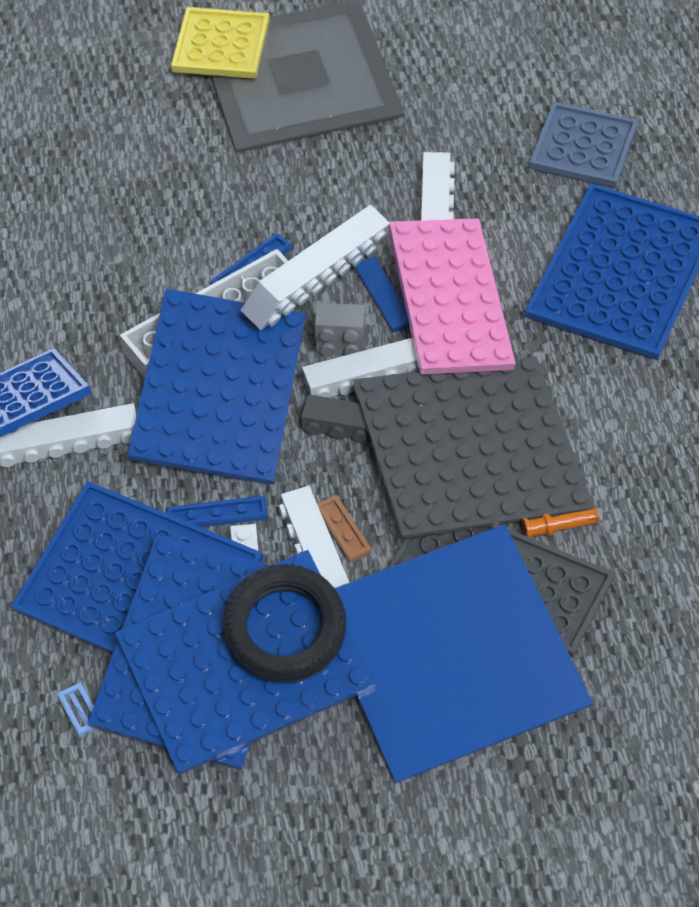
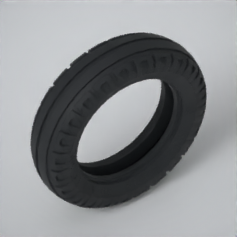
(284, 668)

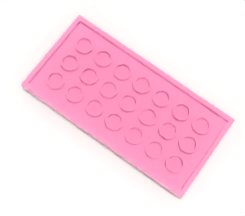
(450, 296)

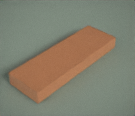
(344, 529)

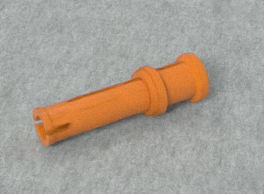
(548, 525)

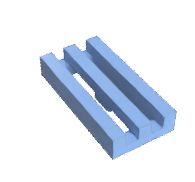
(70, 691)

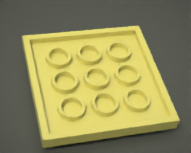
(220, 42)

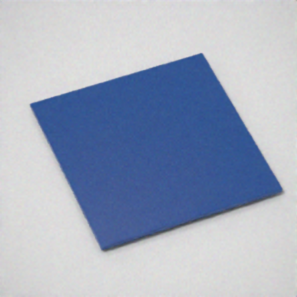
(458, 653)

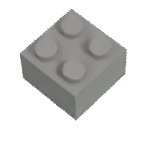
(340, 328)

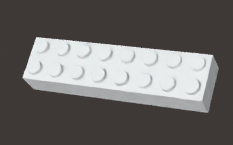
(315, 267)
(237, 287)

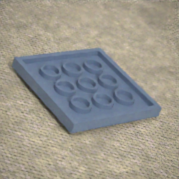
(584, 144)

